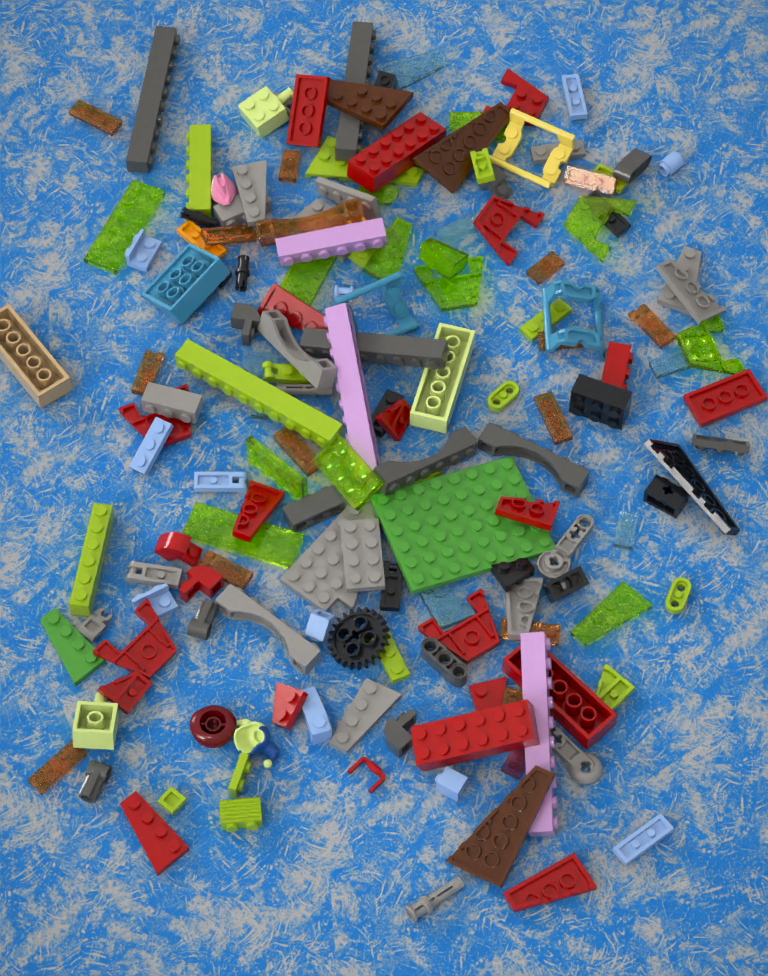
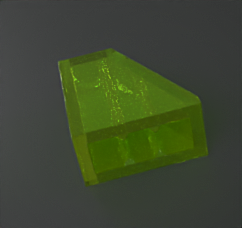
(443, 258)

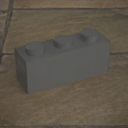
(313, 509)

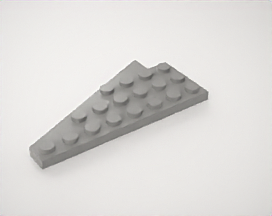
(320, 570)

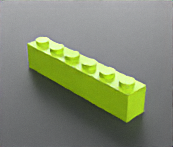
(199, 168)
(91, 560)

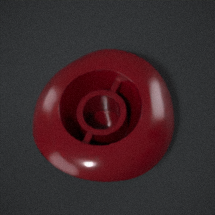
(213, 726)

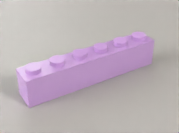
(331, 242)

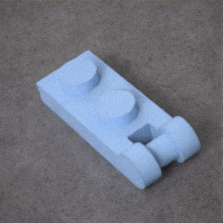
(220, 482)

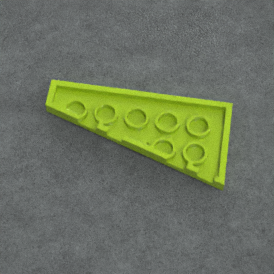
(327, 167)

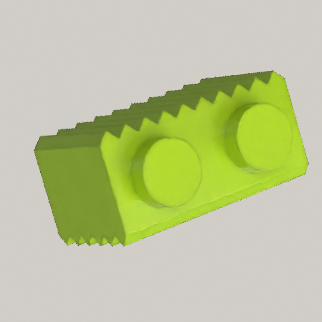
(240, 814)

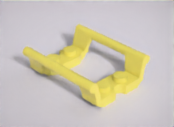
(513, 135)

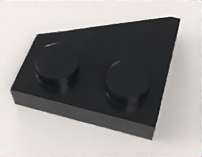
(512, 572)

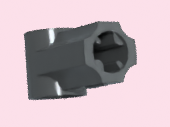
(202, 623)
(96, 776)

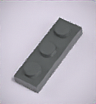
(720, 444)

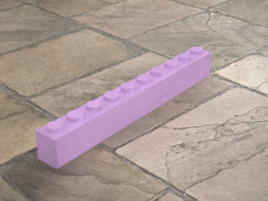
(351, 383)
(536, 690)

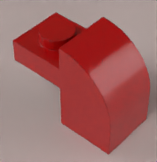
(178, 545)
(202, 579)

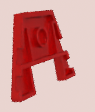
(525, 98)
(497, 221)
(142, 424)
(469, 638)
(147, 651)

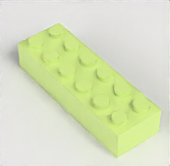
(441, 387)

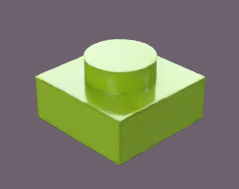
(171, 801)

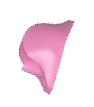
(222, 189)

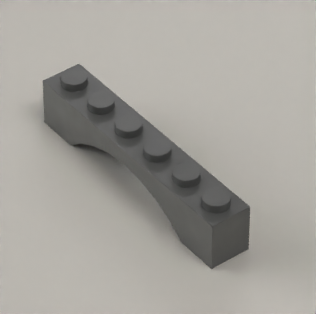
(500, 442)
(397, 474)

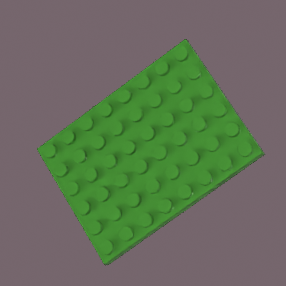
(449, 525)

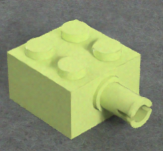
(265, 110)
(95, 724)

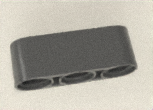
(632, 165)
(440, 654)

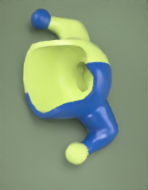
(254, 739)

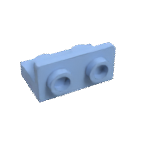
(142, 251)
(160, 600)

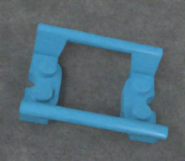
(395, 306)
(573, 335)

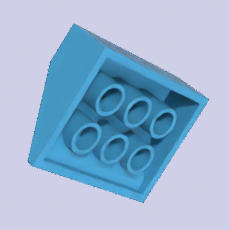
(186, 283)

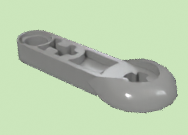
(564, 549)
(576, 758)

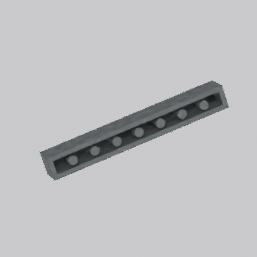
(383, 349)

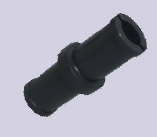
(198, 217)
(242, 273)

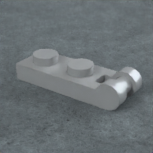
(154, 574)

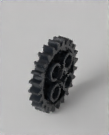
(359, 638)

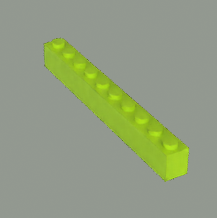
(257, 393)

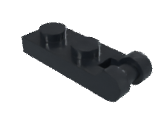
(387, 400)
(393, 583)

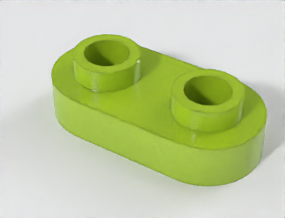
(502, 397)
(678, 597)

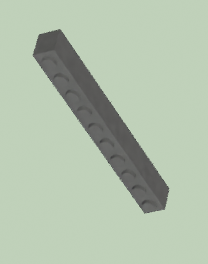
(357, 71)
(151, 100)

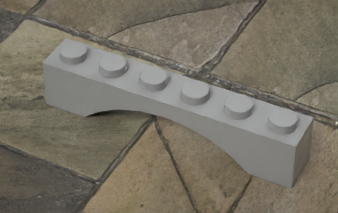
(276, 330)
(238, 606)

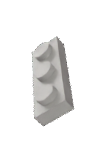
(541, 153)

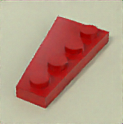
(552, 884)

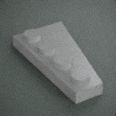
(251, 187)
(339, 193)
(696, 301)
(365, 710)

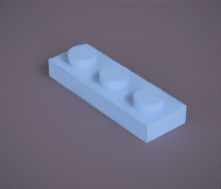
(574, 97)
(151, 446)
(642, 839)

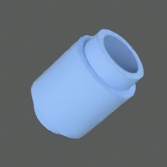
(671, 163)

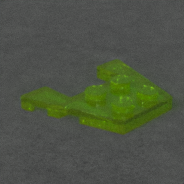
(589, 218)
(456, 293)
(702, 351)

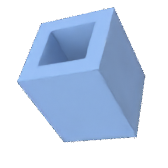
(319, 625)
(451, 783)

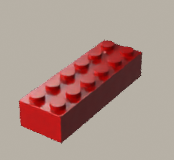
(393, 152)
(574, 703)
(475, 735)

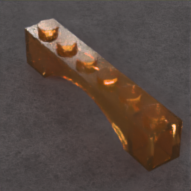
(341, 214)

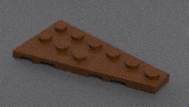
(368, 103)
(450, 158)
(498, 839)

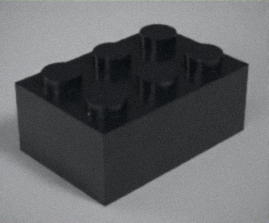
(600, 401)

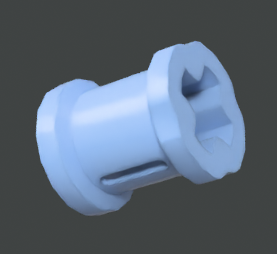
(340, 291)

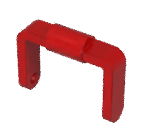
(373, 767)

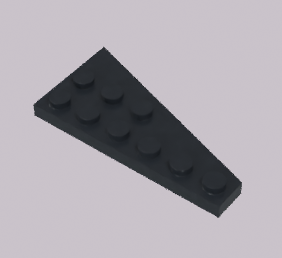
(688, 478)

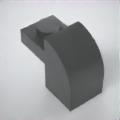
(498, 187)
(245, 318)
(396, 734)

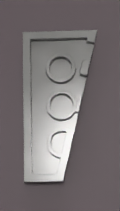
(689, 261)
(521, 606)

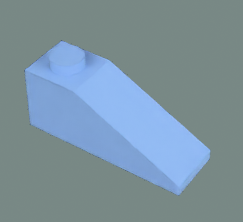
(316, 717)

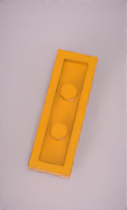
(191, 233)

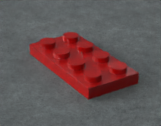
(308, 110)
(725, 398)

